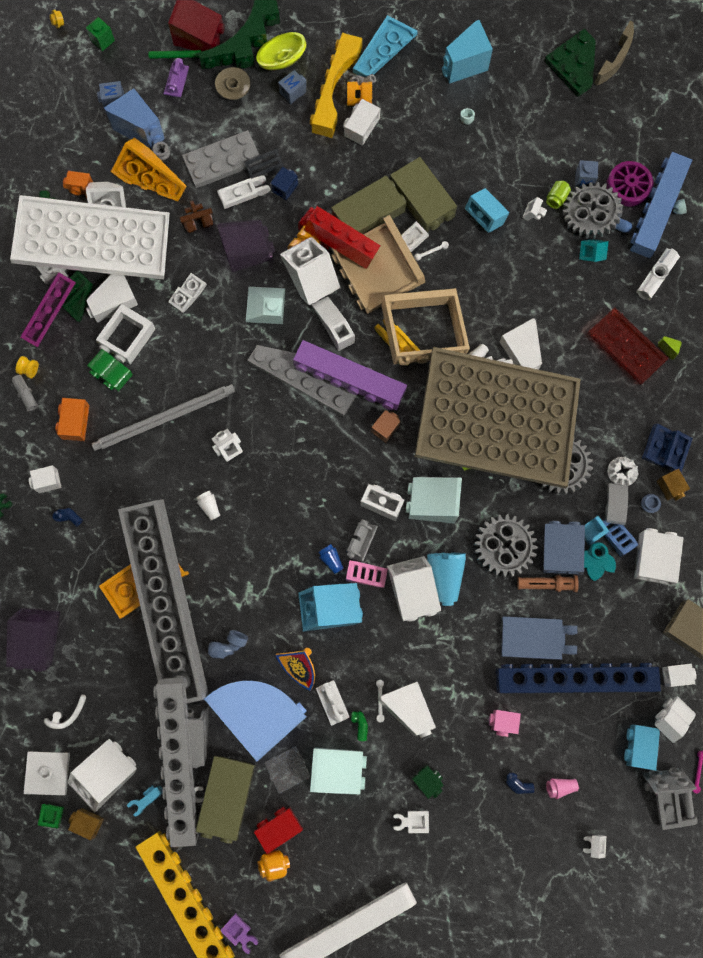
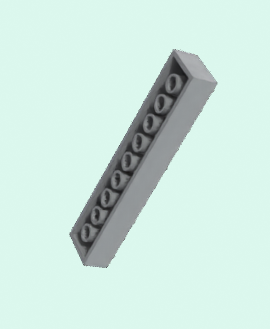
(163, 597)

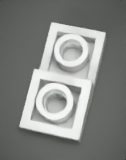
(188, 293)

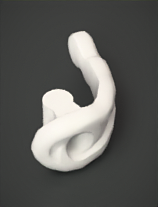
(55, 723)

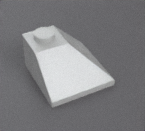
(105, 194)

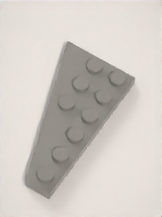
(281, 366)

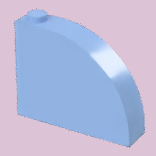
(256, 714)

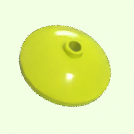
(281, 51)

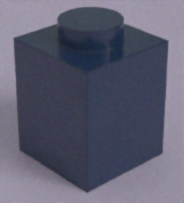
(284, 183)

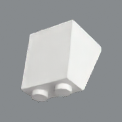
(311, 270)
(414, 588)
(101, 774)

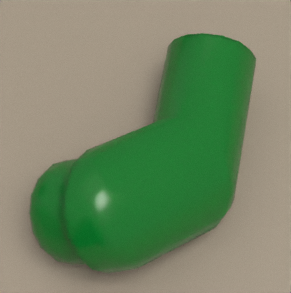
(362, 725)

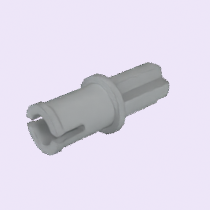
(24, 393)

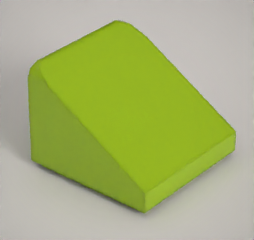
(670, 346)

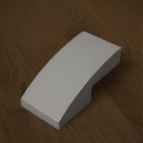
(616, 504)

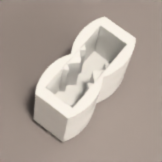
(674, 719)

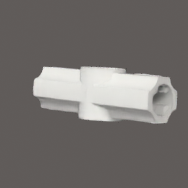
(662, 267)

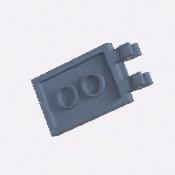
(535, 638)

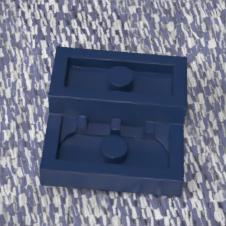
(667, 448)

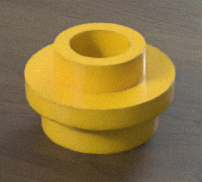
(56, 18)

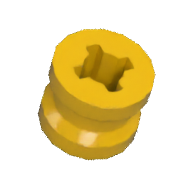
(27, 367)

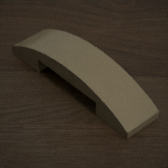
(609, 68)

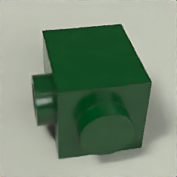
(428, 782)

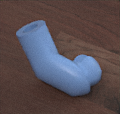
(624, 226)

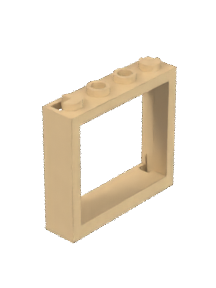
(423, 299)

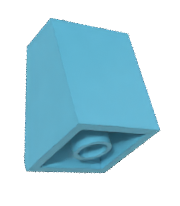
(467, 54)
(330, 606)

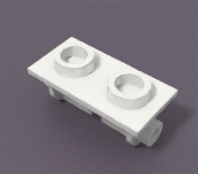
(332, 702)

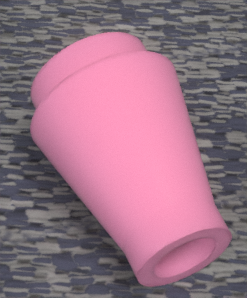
(561, 787)

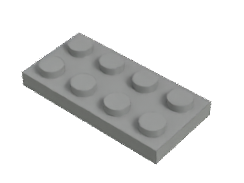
(220, 159)

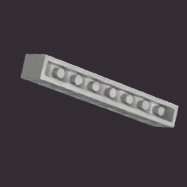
(179, 834)

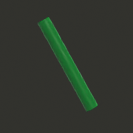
(174, 54)

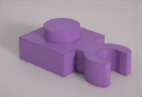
(236, 931)

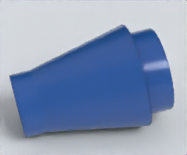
(331, 558)

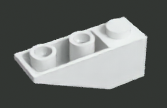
(334, 323)

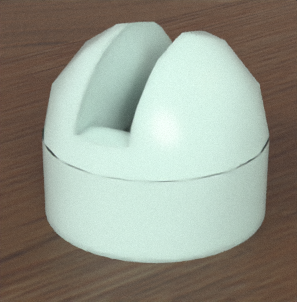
(467, 116)
(680, 207)

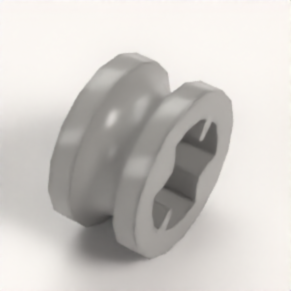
(161, 145)

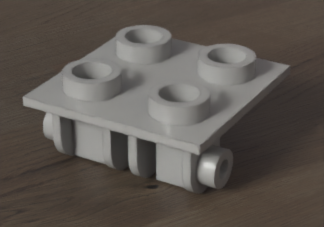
(667, 781)

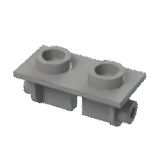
(358, 547)

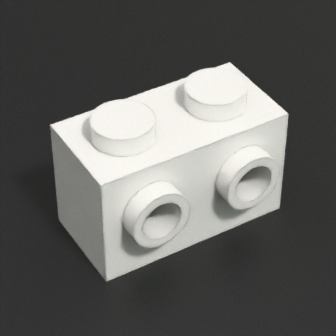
(361, 122)
(382, 502)

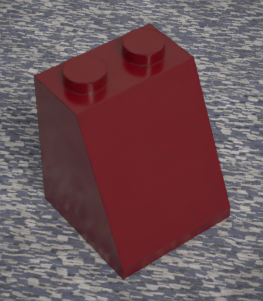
(195, 26)

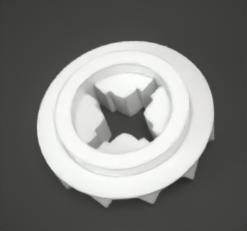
(615, 466)

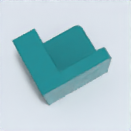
(593, 250)

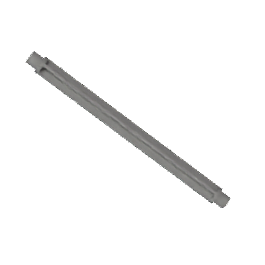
(163, 417)

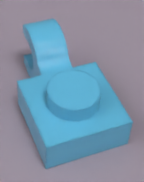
(150, 794)

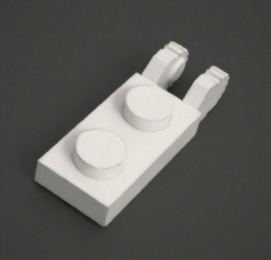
(243, 191)

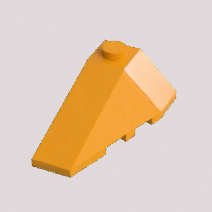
(143, 168)

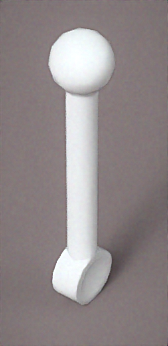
(444, 245)
(380, 718)

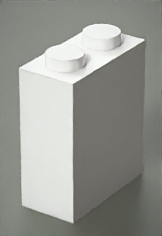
(658, 557)

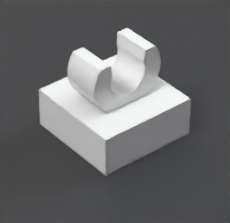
(534, 210)
(598, 846)

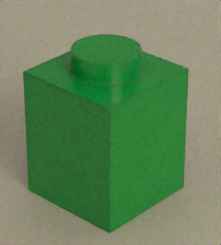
(100, 34)

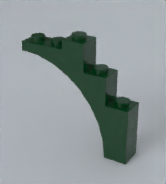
(252, 34)

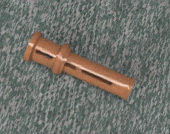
(523, 583)

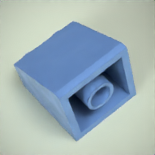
(134, 118)

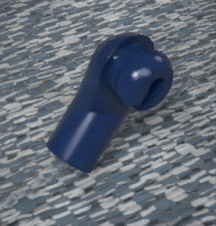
(66, 515)
(517, 786)

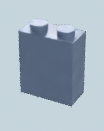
(564, 548)

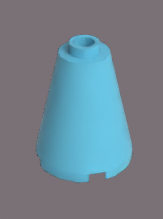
(448, 574)

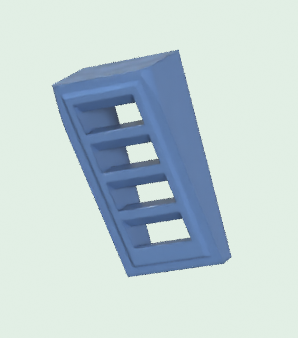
(632, 543)

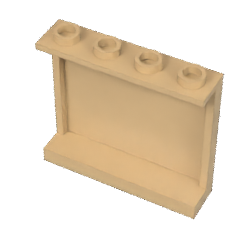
(389, 272)

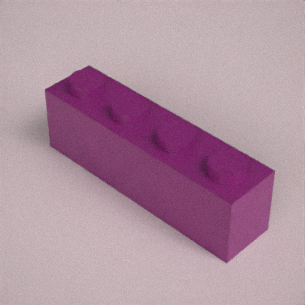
(48, 309)

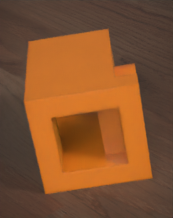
(77, 182)

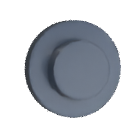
(650, 503)

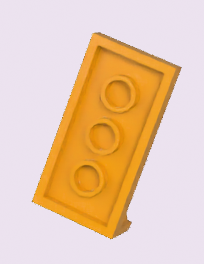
(122, 591)

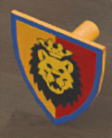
(298, 667)

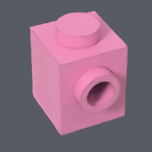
(504, 722)

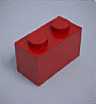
(277, 830)

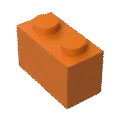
(72, 419)

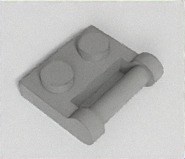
(670, 811)

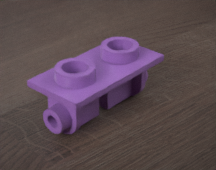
(176, 78)

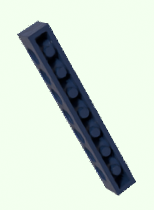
(649, 679)

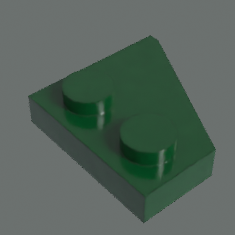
(76, 301)

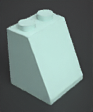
(434, 499)
(337, 771)

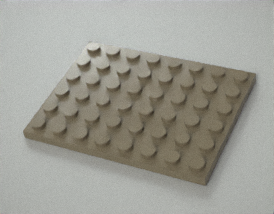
(498, 418)

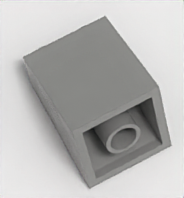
(198, 731)

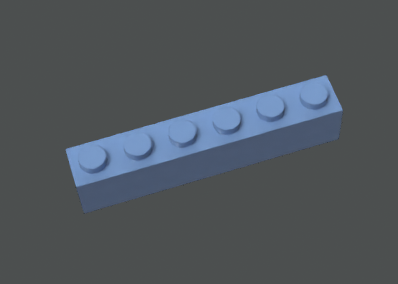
(661, 205)

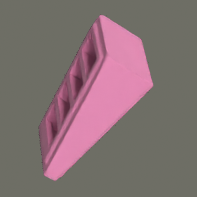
(365, 581)

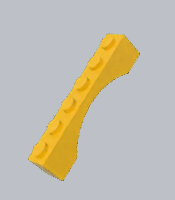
(347, 54)

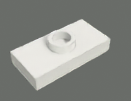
(414, 236)

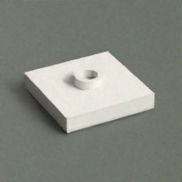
(46, 773)

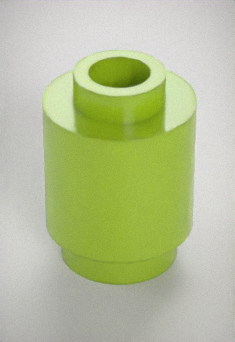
(558, 194)

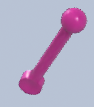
(698, 789)

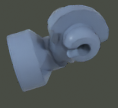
(236, 640)

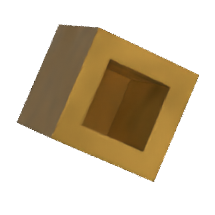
(673, 485)
(85, 823)

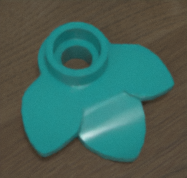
(598, 564)

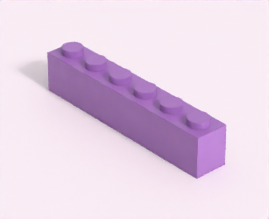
(349, 375)

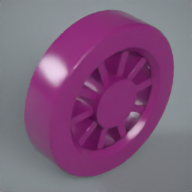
(631, 182)

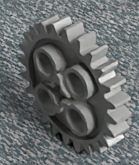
(595, 196)
(581, 467)
(492, 556)

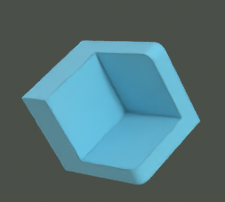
(595, 530)

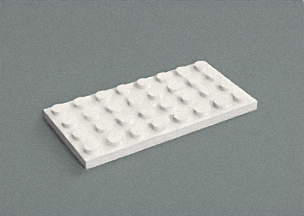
(90, 237)

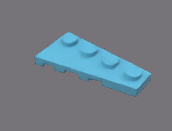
(384, 46)

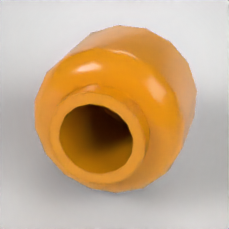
(273, 865)

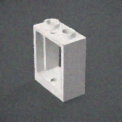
(136, 319)

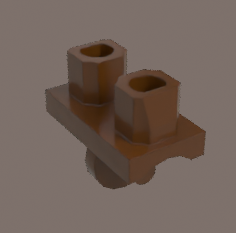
(204, 215)

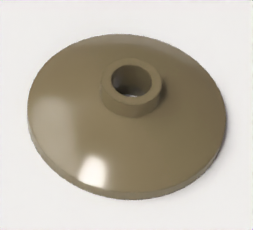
(232, 77)

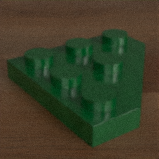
(575, 62)

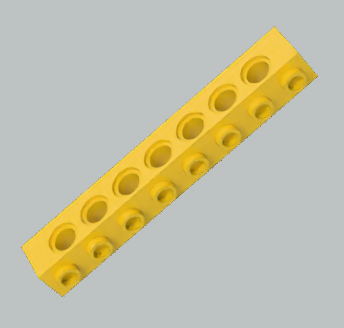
(179, 905)

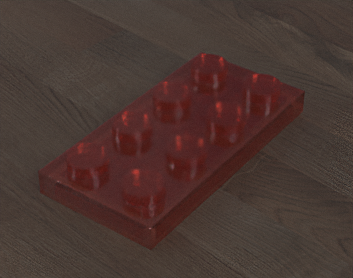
(628, 346)

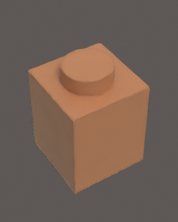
(386, 426)

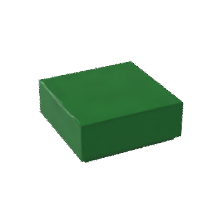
(50, 816)

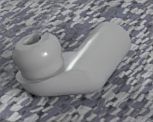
(357, 78)

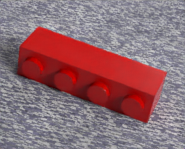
(341, 237)

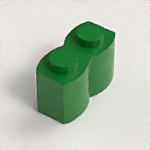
(110, 370)

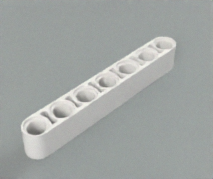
(354, 924)

